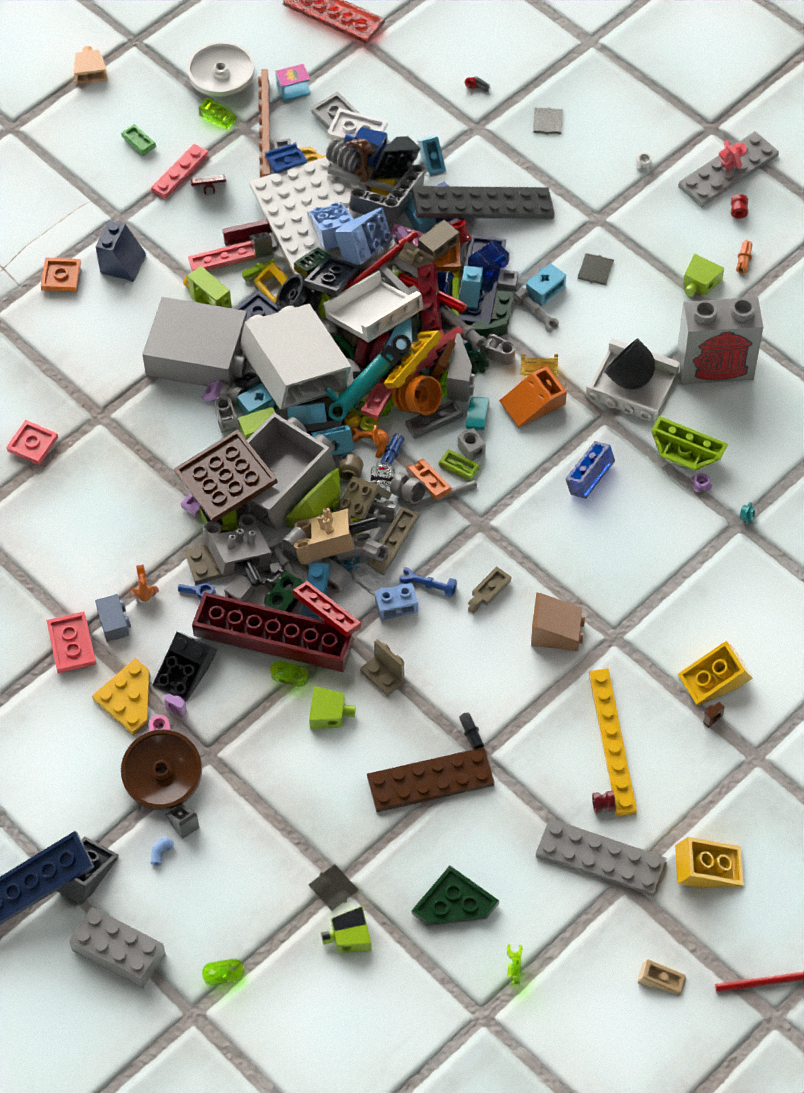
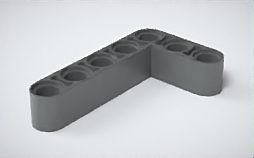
(396, 201)

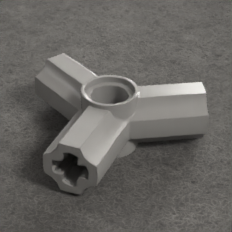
(366, 546)

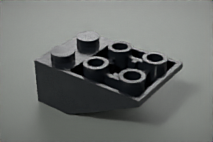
(396, 158)
(184, 666)

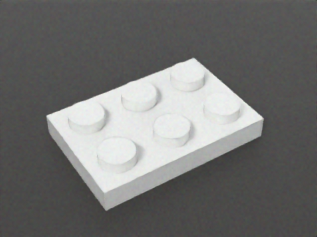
(350, 122)

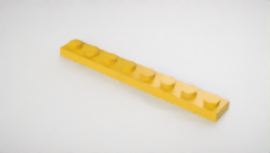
(612, 742)

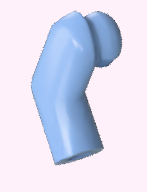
(158, 848)

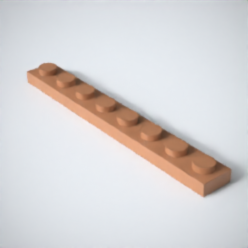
(264, 120)

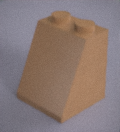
(556, 623)

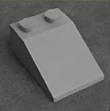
(460, 376)

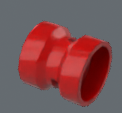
(739, 206)

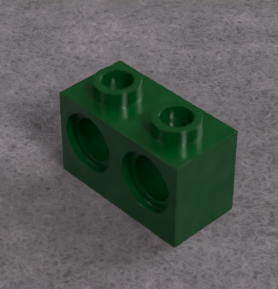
(280, 593)

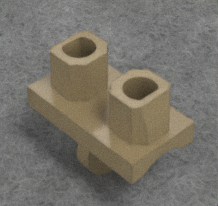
(415, 256)

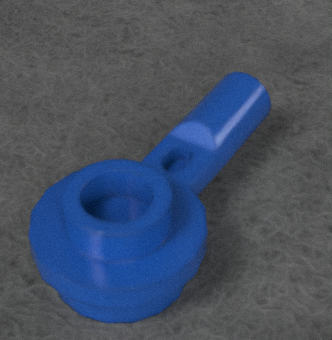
(197, 590)

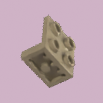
(360, 497)
(384, 669)

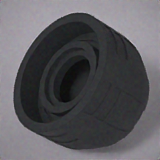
(632, 367)

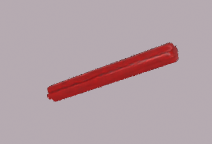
(443, 297)

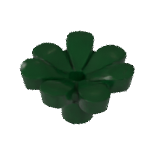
(478, 362)

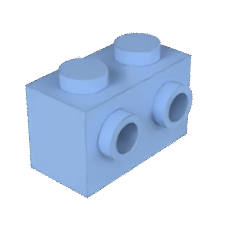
(396, 601)

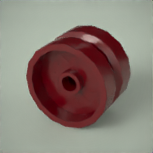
(368, 351)

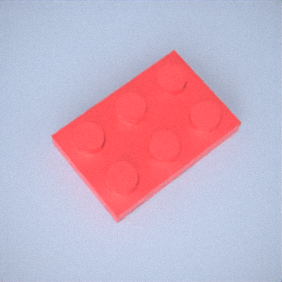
(71, 642)

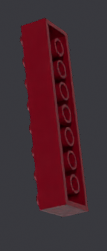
(271, 632)

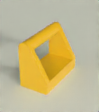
(269, 272)

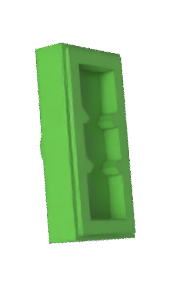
(138, 139)

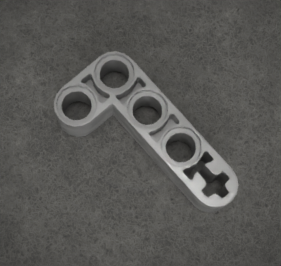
(338, 576)

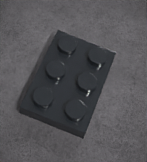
(332, 276)

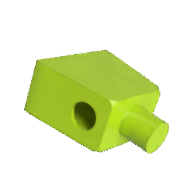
(701, 276)
(329, 709)

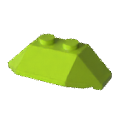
(686, 445)
(324, 495)

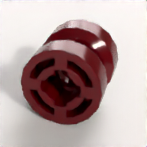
(604, 801)

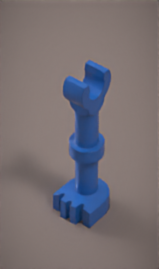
(449, 588)

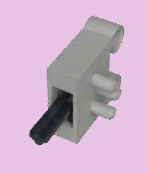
(238, 549)

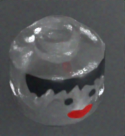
(382, 474)

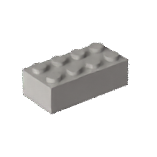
(117, 947)

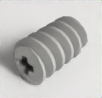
(343, 156)

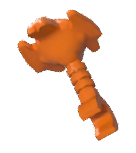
(378, 436)
(144, 591)

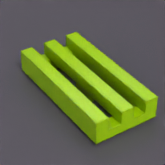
(457, 467)

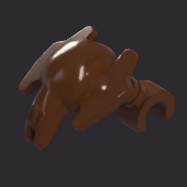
(363, 148)

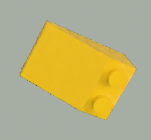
(715, 674)
(708, 863)

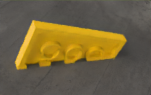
(418, 353)

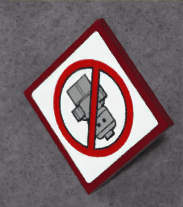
(208, 181)

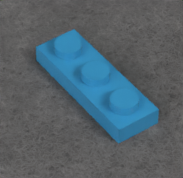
(318, 577)

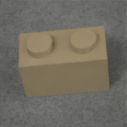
(439, 240)

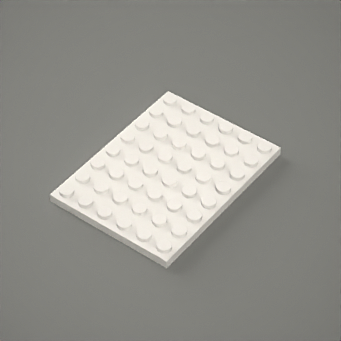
(289, 197)

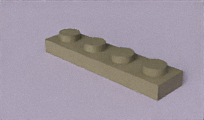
(395, 538)

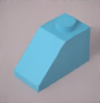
(431, 154)
(471, 286)
(308, 413)

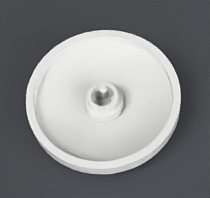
(220, 68)

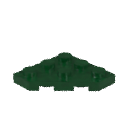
(454, 900)

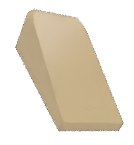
(661, 977)

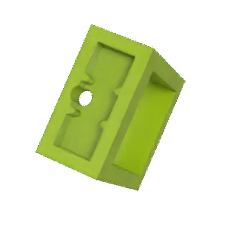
(207, 289)

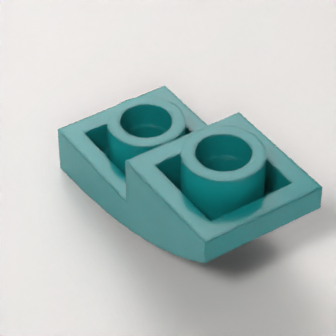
(477, 413)

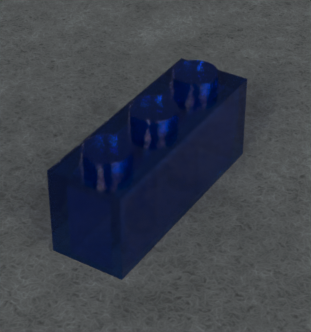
(590, 469)

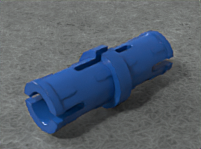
(392, 449)

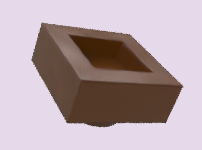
(713, 714)

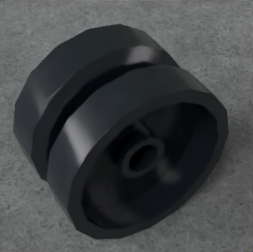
(295, 294)

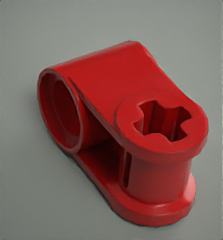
(460, 226)

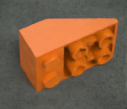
(534, 397)

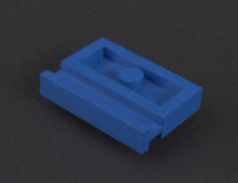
(285, 158)

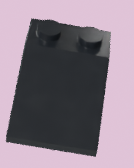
(86, 884)

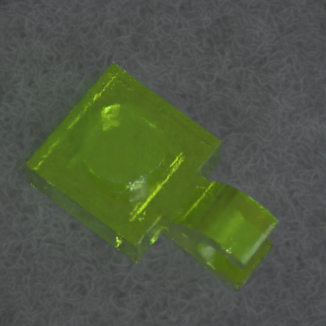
(515, 967)

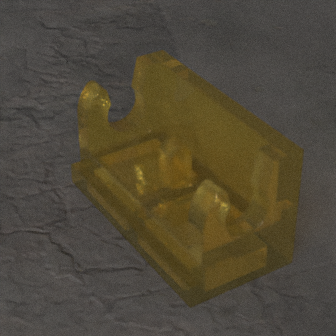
(530, 365)

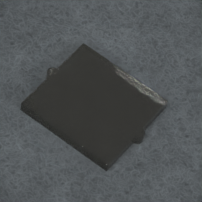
(547, 121)
(595, 269)
(333, 887)

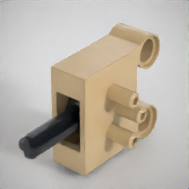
(329, 534)

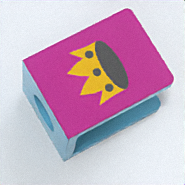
(292, 82)

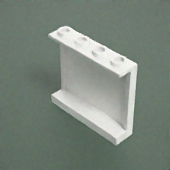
(372, 307)
(639, 402)

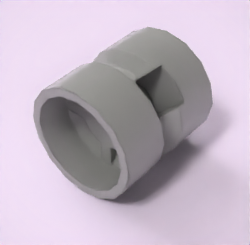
(407, 487)

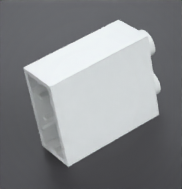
(294, 355)

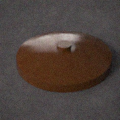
(161, 769)

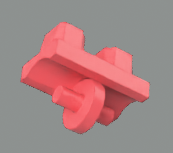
(731, 155)

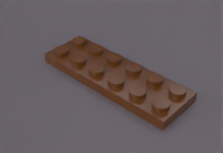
(430, 779)

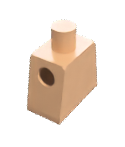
(89, 66)

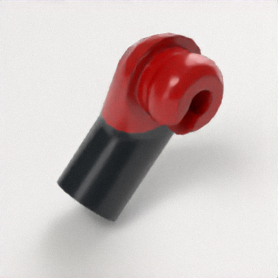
(476, 82)

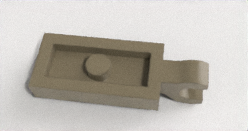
(489, 589)

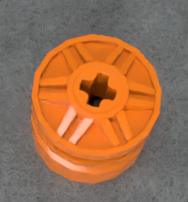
(418, 395)

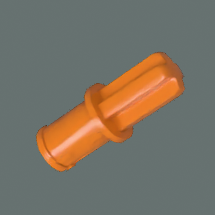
(744, 257)

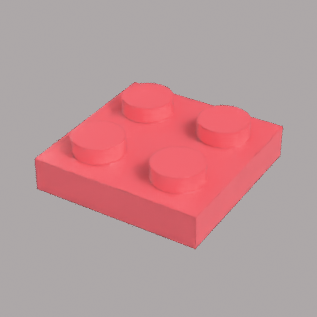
(32, 442)

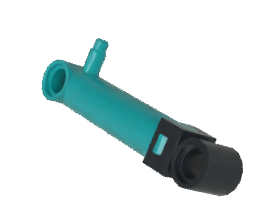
(367, 379)

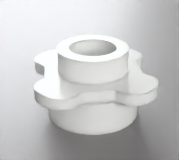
(644, 161)

